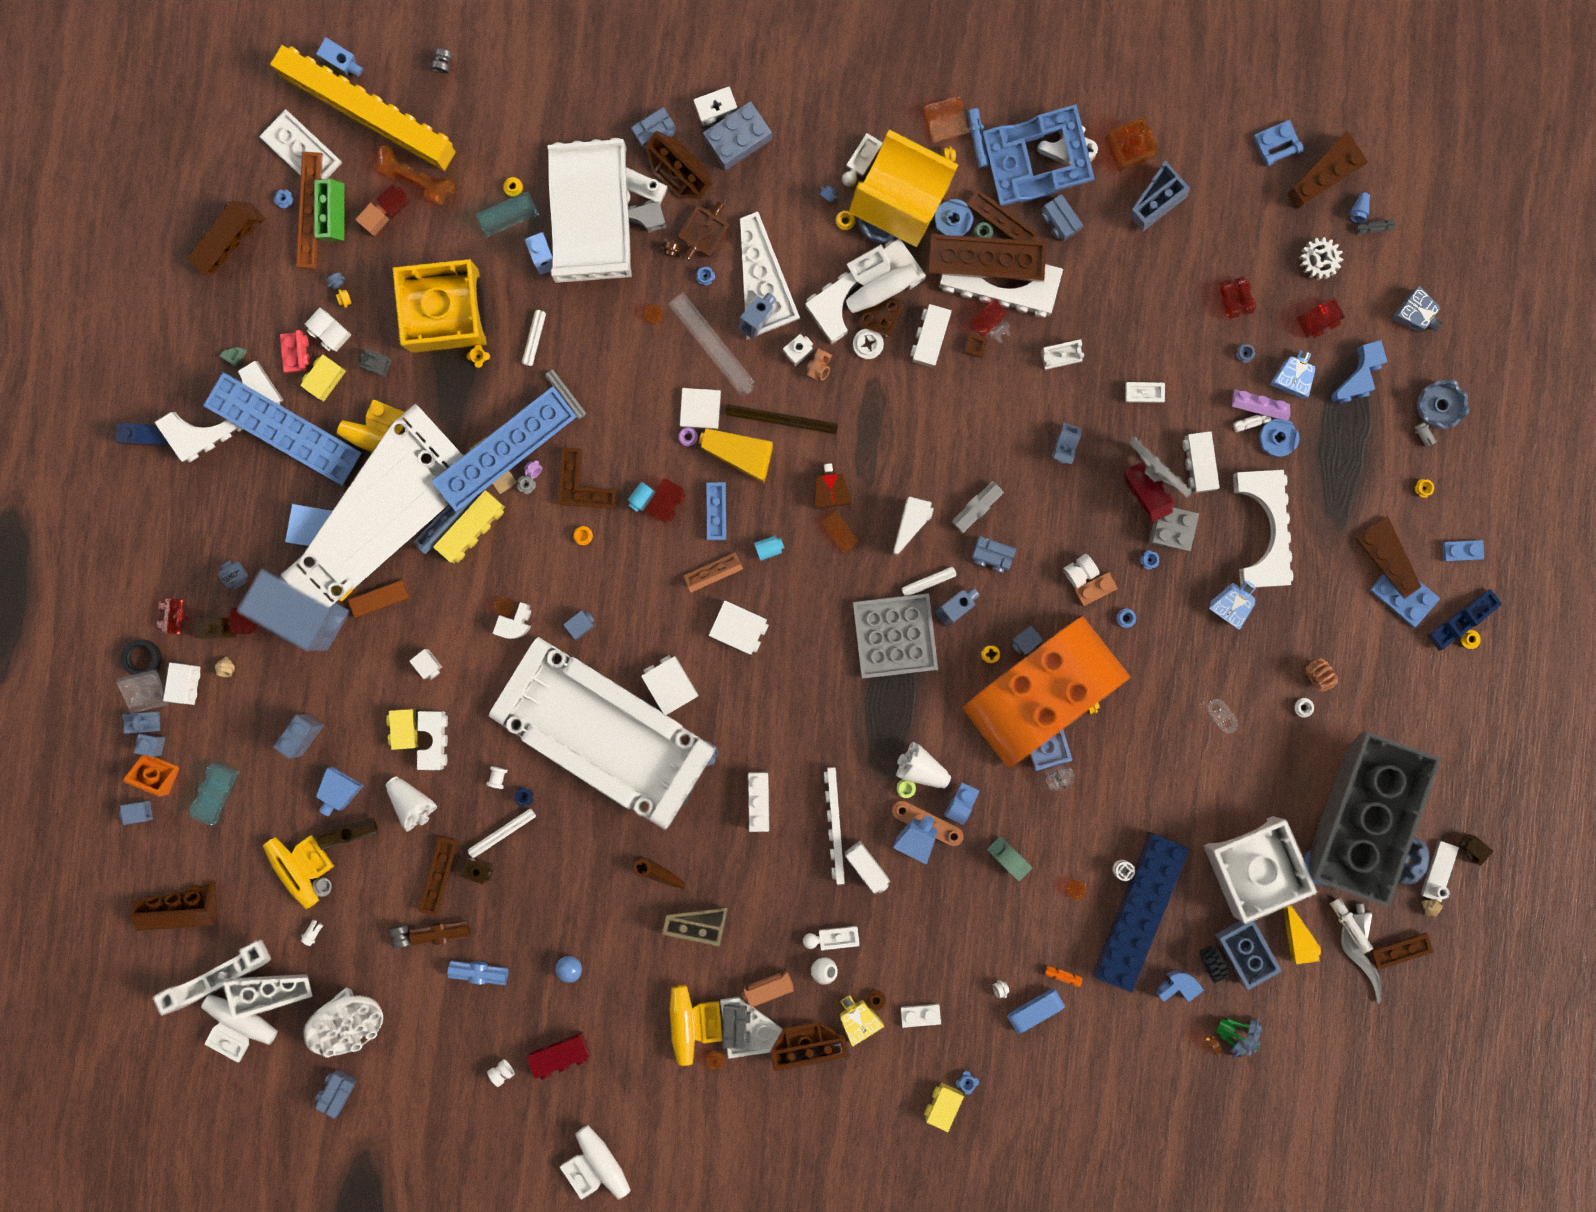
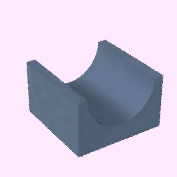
(293, 613)

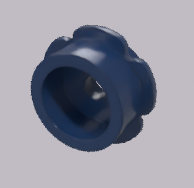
(523, 791)

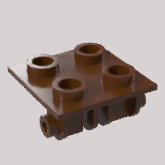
(882, 316)

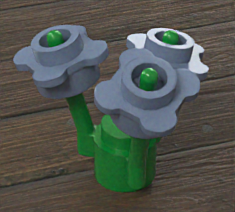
(1243, 1044)

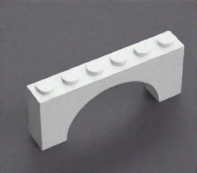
(1034, 297)
(827, 306)
(190, 439)
(1269, 492)

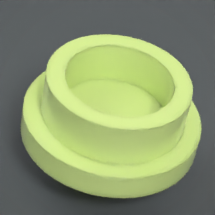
(906, 788)

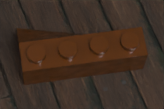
(176, 910)

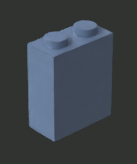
(298, 736)

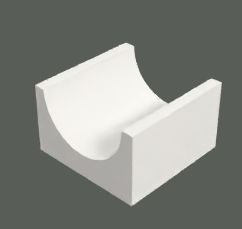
(1260, 870)

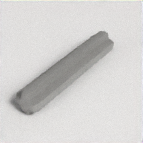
(565, 394)

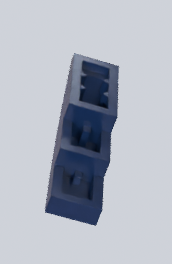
(1464, 619)

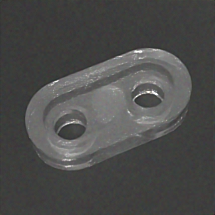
(1221, 716)

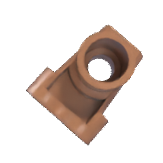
(818, 367)

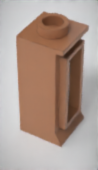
(768, 989)

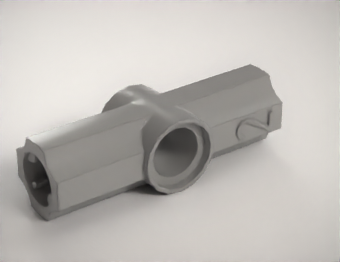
(977, 507)

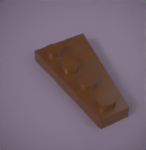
(1388, 554)

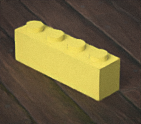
(469, 527)

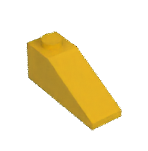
(1301, 943)

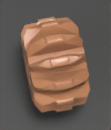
(1321, 675)

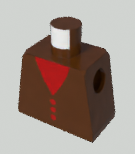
(831, 489)

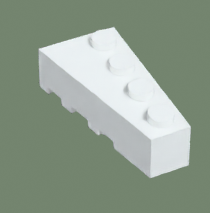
(259, 994)

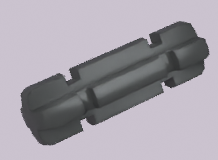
(1376, 226)

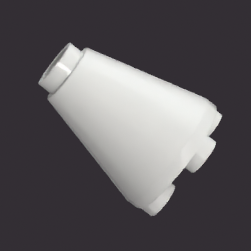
(922, 768)
(409, 803)

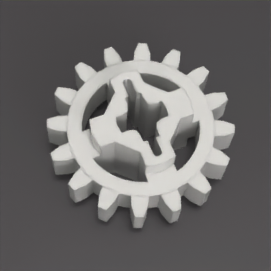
(1329, 261)

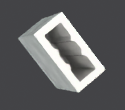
(739, 628)
(669, 684)
(867, 867)

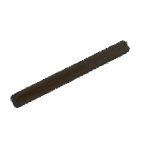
(781, 419)

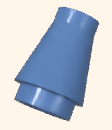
(1360, 210)

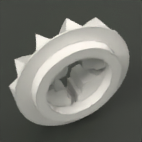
(864, 352)

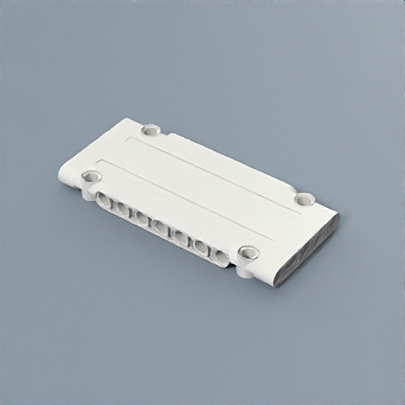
(601, 732)

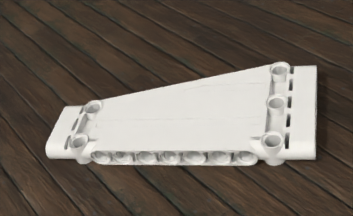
(378, 511)

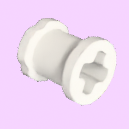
(496, 777)

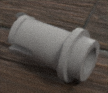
(1424, 433)

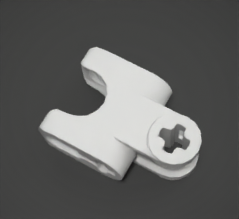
(1058, 150)

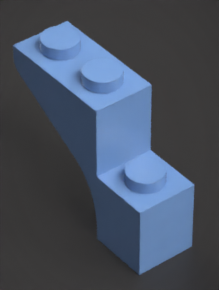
(1361, 382)

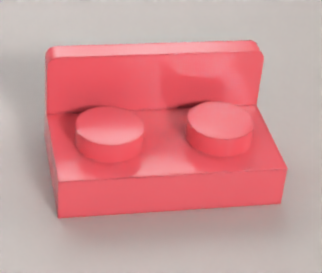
(294, 352)

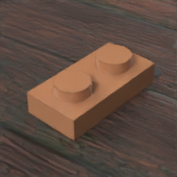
(1096, 589)

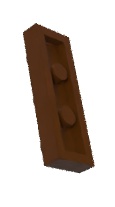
(1401, 951)

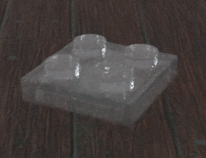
(142, 691)

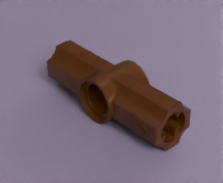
(440, 933)

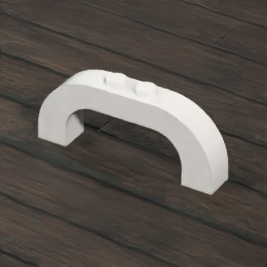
(177, 997)

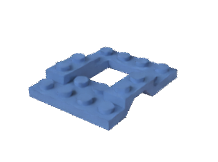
(1011, 161)

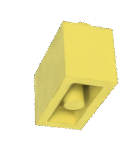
(322, 377)
(402, 729)
(944, 1106)

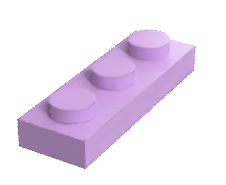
(1261, 405)

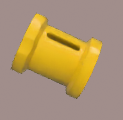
(994, 658)

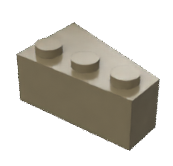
(697, 926)

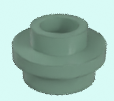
(983, 226)

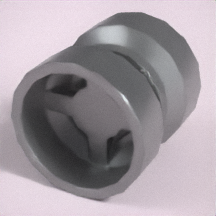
(441, 60)
(399, 936)

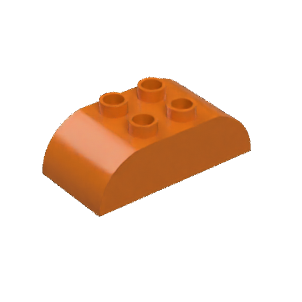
(1045, 692)

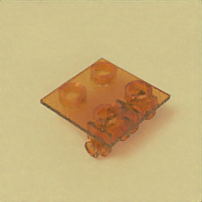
(946, 119)

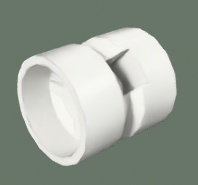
(1082, 570)

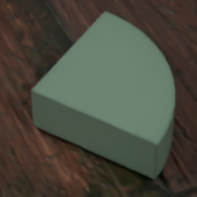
(233, 355)

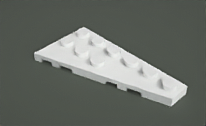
(764, 274)

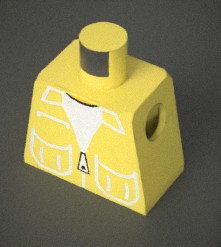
(859, 1020)

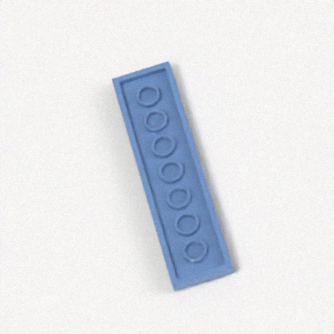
(503, 449)

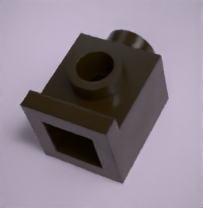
(1475, 849)

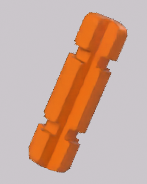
(1063, 976)

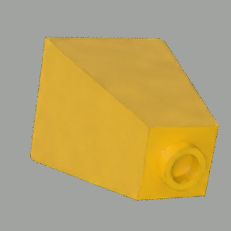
(739, 451)

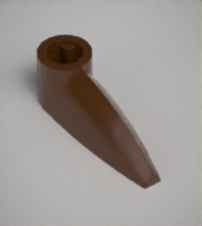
(658, 873)

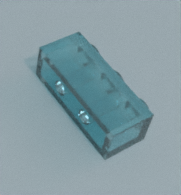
(507, 214)
(213, 793)

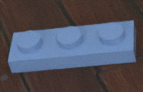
(716, 511)

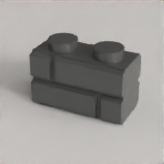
(735, 1026)

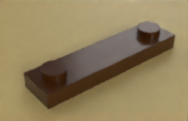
(1000, 218)
(438, 876)

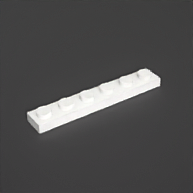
(834, 833)

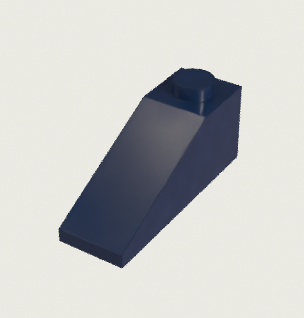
(140, 435)

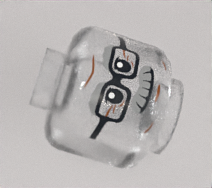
(1060, 778)

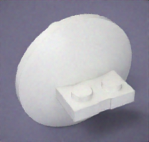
(342, 1023)

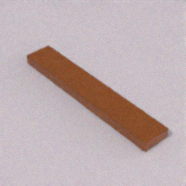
(306, 243)

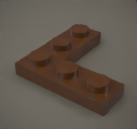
(569, 491)

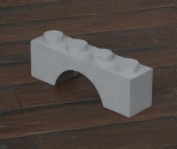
(648, 216)

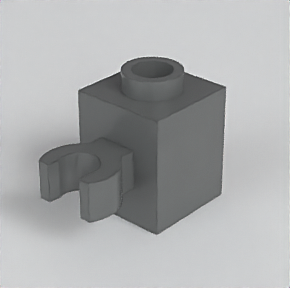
(374, 362)

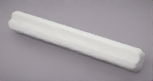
(501, 833)

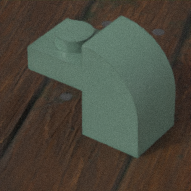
(1009, 858)

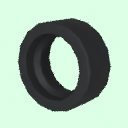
(127, 652)

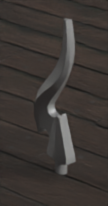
(1363, 920)

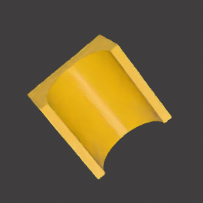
(903, 188)
(438, 306)

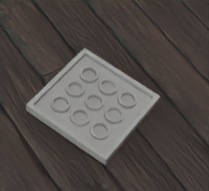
(895, 635)

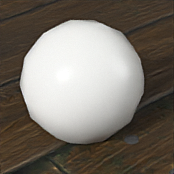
(824, 971)

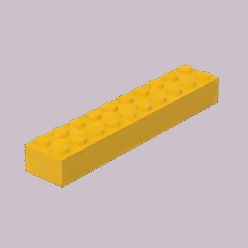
(363, 107)

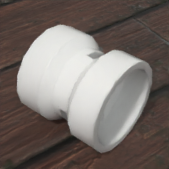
(1121, 867)
(500, 1073)

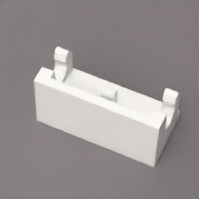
(1062, 354)

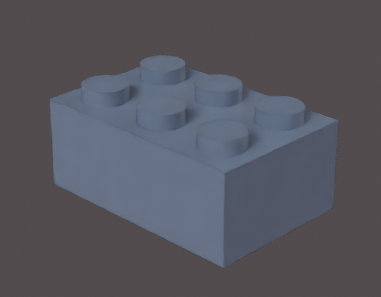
(737, 135)
(1248, 953)

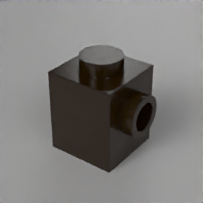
(477, 870)

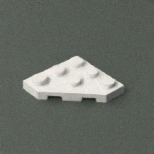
(762, 1031)

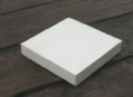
(700, 408)

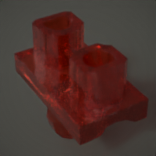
(988, 317)
(172, 616)

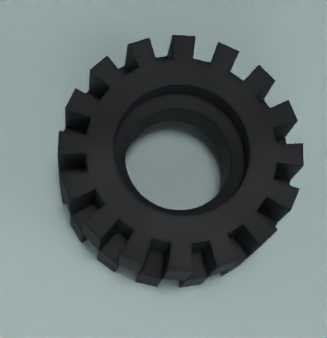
(1214, 963)

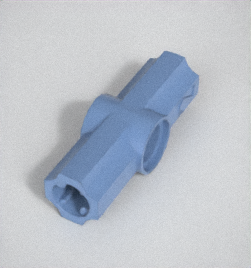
(478, 972)

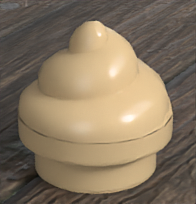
(224, 667)
(1431, 907)

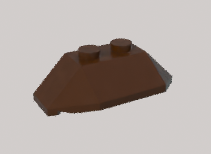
(677, 167)
(807, 1046)

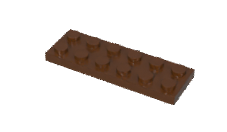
(987, 258)

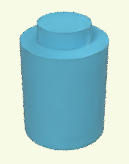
(641, 497)
(769, 547)

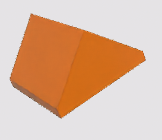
(152, 775)

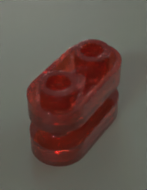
(1246, 302)

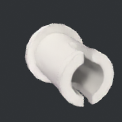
(310, 934)

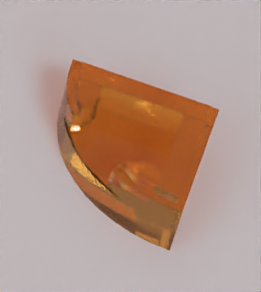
(1214, 1045)

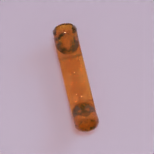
(434, 191)

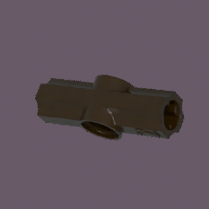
(336, 836)

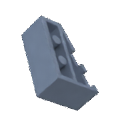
(1160, 197)

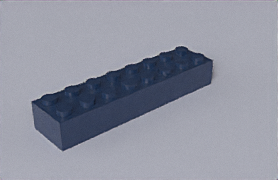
(1140, 912)

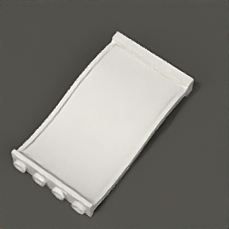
(589, 210)

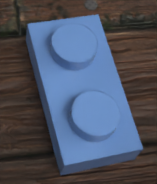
(1463, 550)

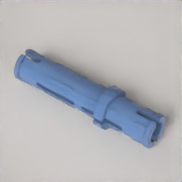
(976, 130)

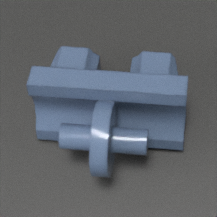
(141, 722)

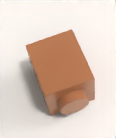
(372, 218)

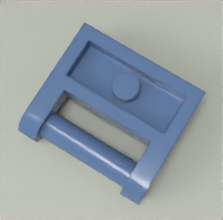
(1276, 137)

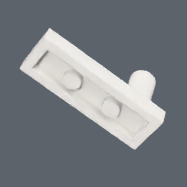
(644, 186)
(1439, 871)

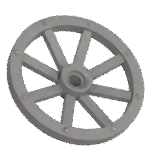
(1156, 469)

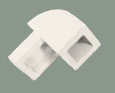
(514, 628)

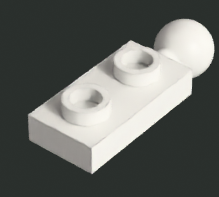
(861, 159)
(833, 938)

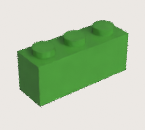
(329, 210)

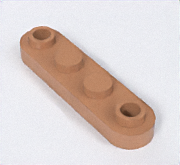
(943, 828)

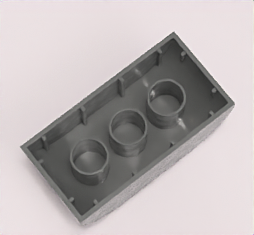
(1372, 817)

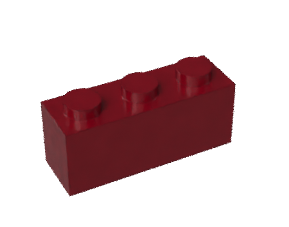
(1148, 493)
(558, 1056)

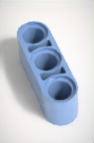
(1035, 1011)

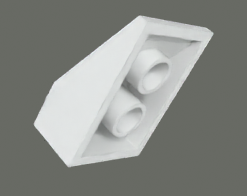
(913, 518)

